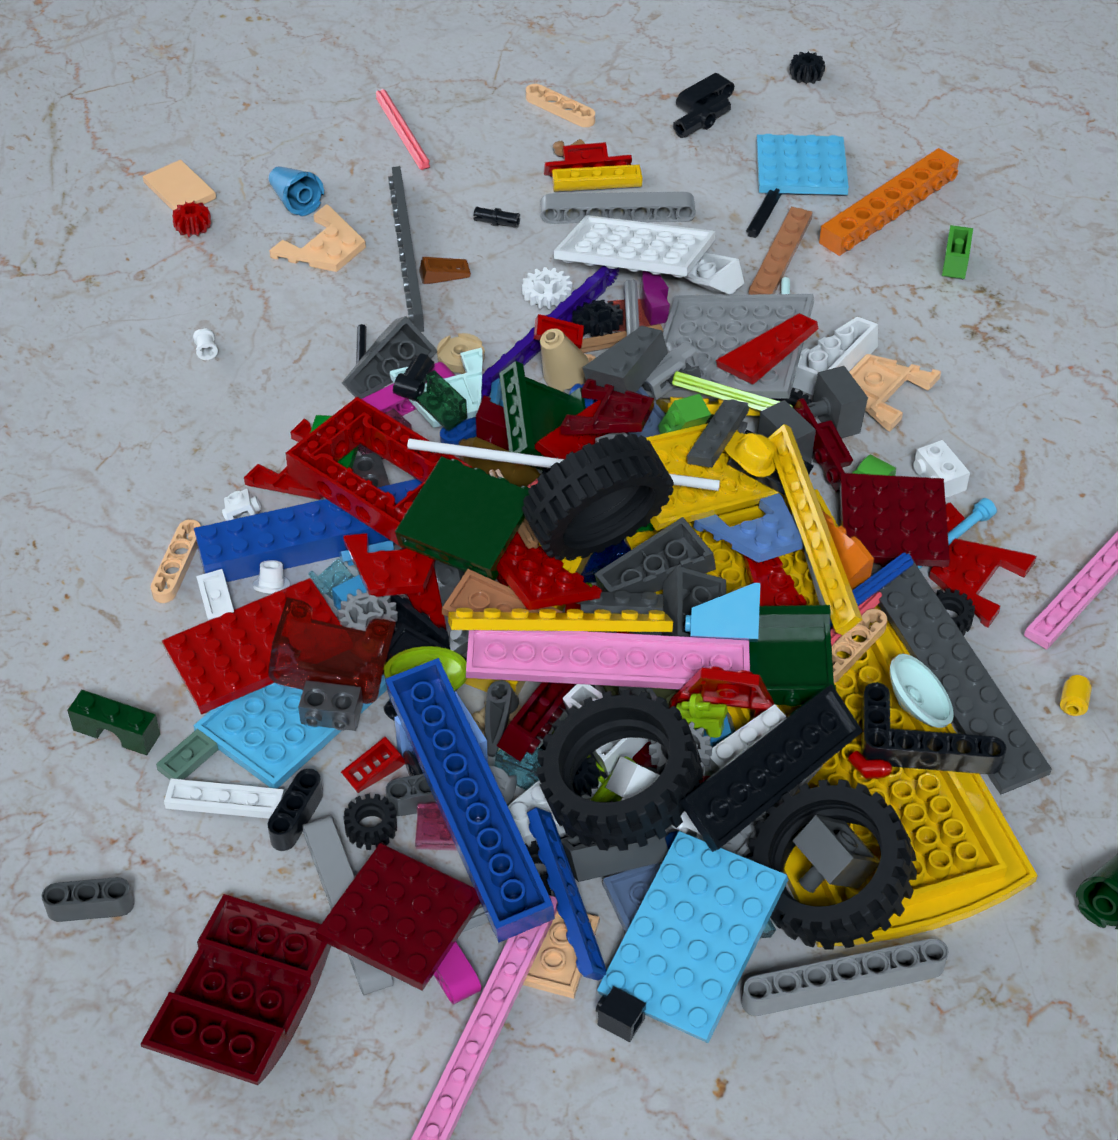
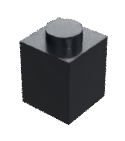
(620, 1013)

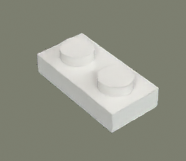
(215, 594)

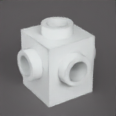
(240, 505)

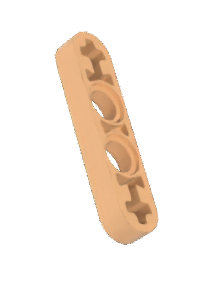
(580, 115)
(179, 561)
(854, 648)

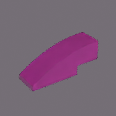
(654, 298)

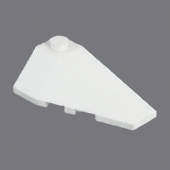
(717, 273)

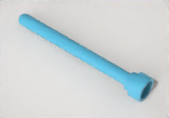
(982, 511)

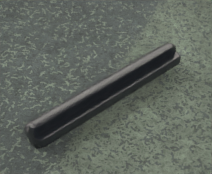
(763, 213)

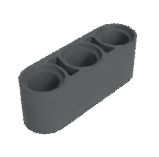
(412, 792)
(73, 897)

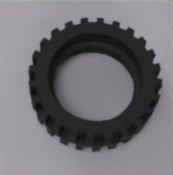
(597, 496)
(596, 725)
(875, 902)

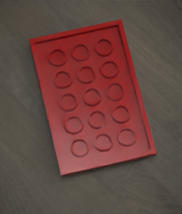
(233, 651)

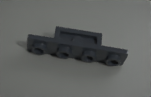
(419, 621)

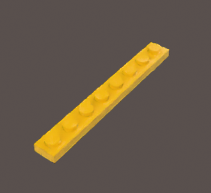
(549, 620)

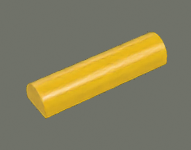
(596, 178)

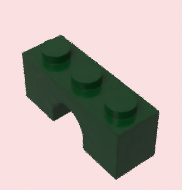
(134, 727)

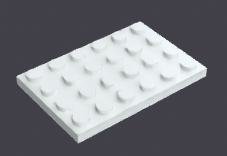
(635, 245)

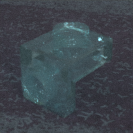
(331, 577)

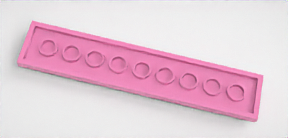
(599, 657)

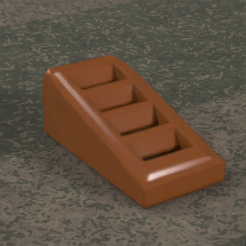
(443, 269)

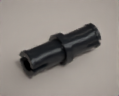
(496, 217)

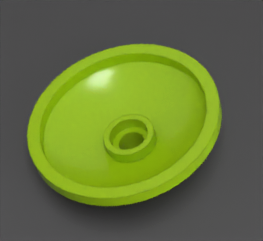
(451, 661)

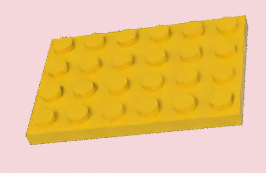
(691, 503)

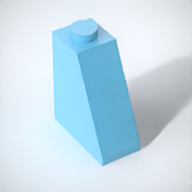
(727, 616)

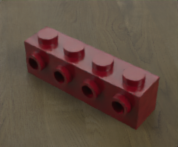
(534, 719)

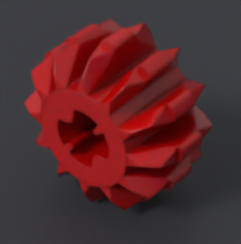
(191, 218)

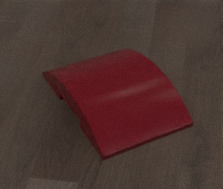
(241, 991)

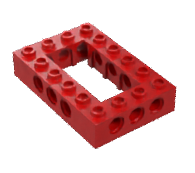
(317, 456)

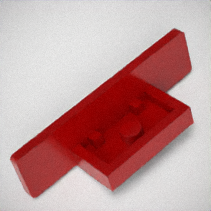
(586, 156)

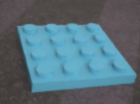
(802, 164)

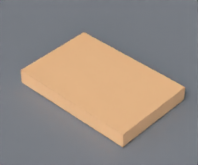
(178, 184)
(555, 962)

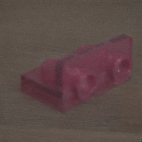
(431, 829)

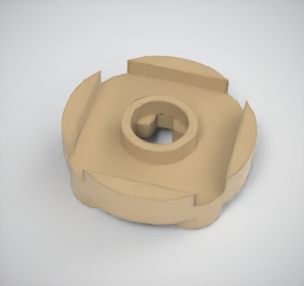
(450, 347)

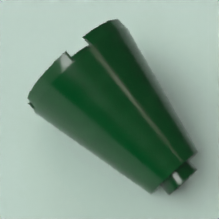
(1100, 895)

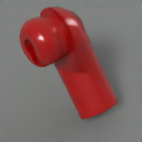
(870, 768)

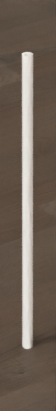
(533, 460)

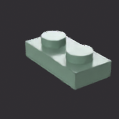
(187, 756)

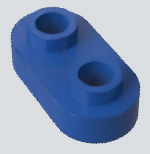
(464, 430)

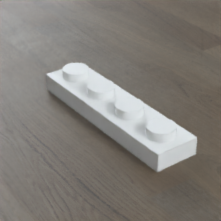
(222, 798)

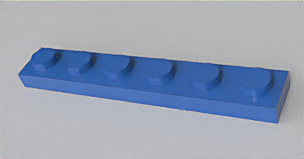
(570, 904)

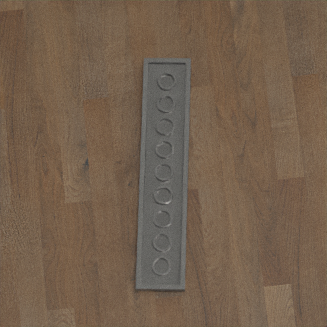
(975, 698)

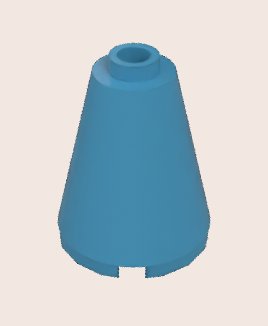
(297, 189)

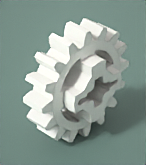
(546, 287)

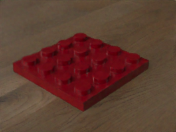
(896, 516)
(400, 916)

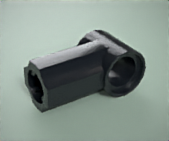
(412, 382)

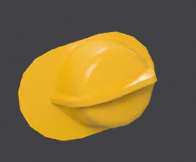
(752, 453)

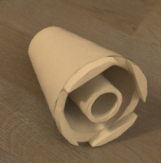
(561, 360)

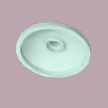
(920, 691)

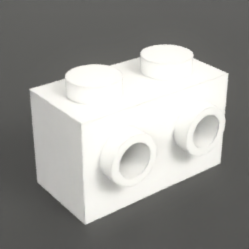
(940, 462)

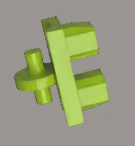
(704, 714)

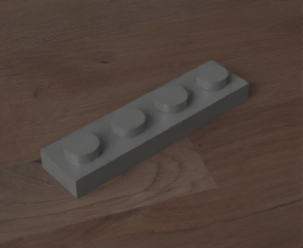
(718, 433)

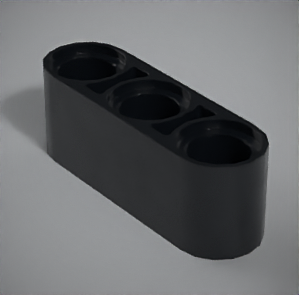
(704, 91)
(289, 820)

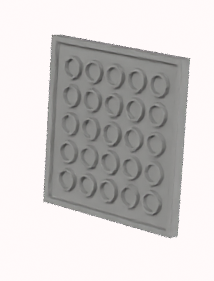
(728, 321)

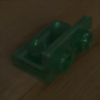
(443, 402)

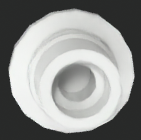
(271, 578)

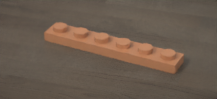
(781, 252)

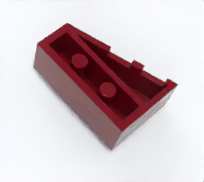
(491, 423)

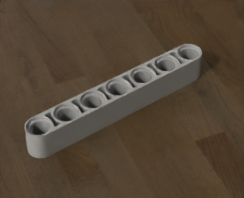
(632, 206)
(335, 878)
(834, 987)

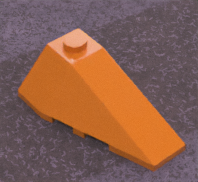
(852, 553)

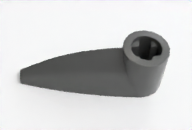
(500, 703)

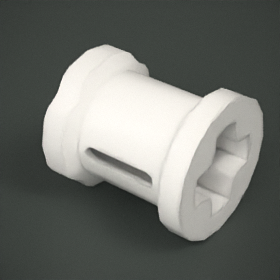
(205, 344)

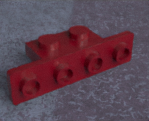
(828, 446)

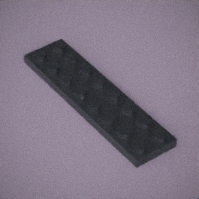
(770, 767)

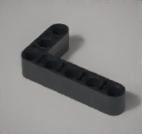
(923, 748)

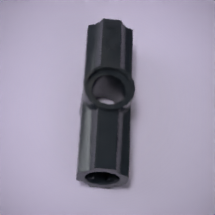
(702, 115)

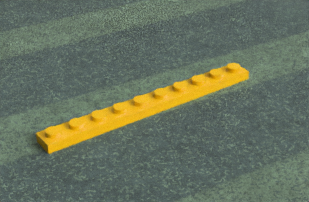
(814, 531)

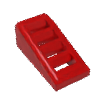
(375, 753)

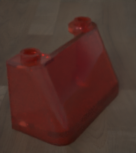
(329, 652)

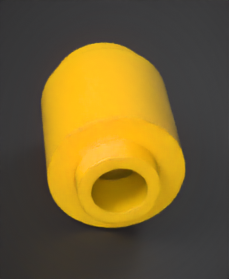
(1076, 695)

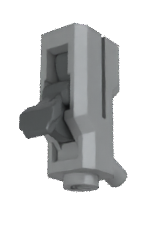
(679, 358)

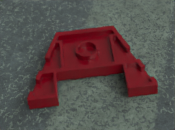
(615, 414)

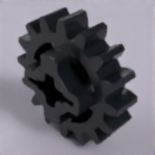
(598, 317)

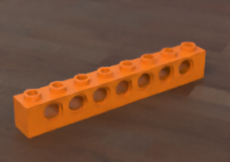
(888, 201)

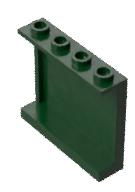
(533, 409)
(463, 518)
(793, 652)

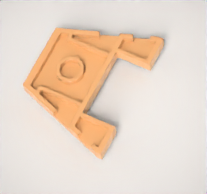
(329, 249)
(881, 379)

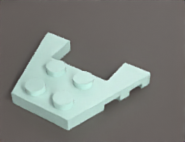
(467, 384)

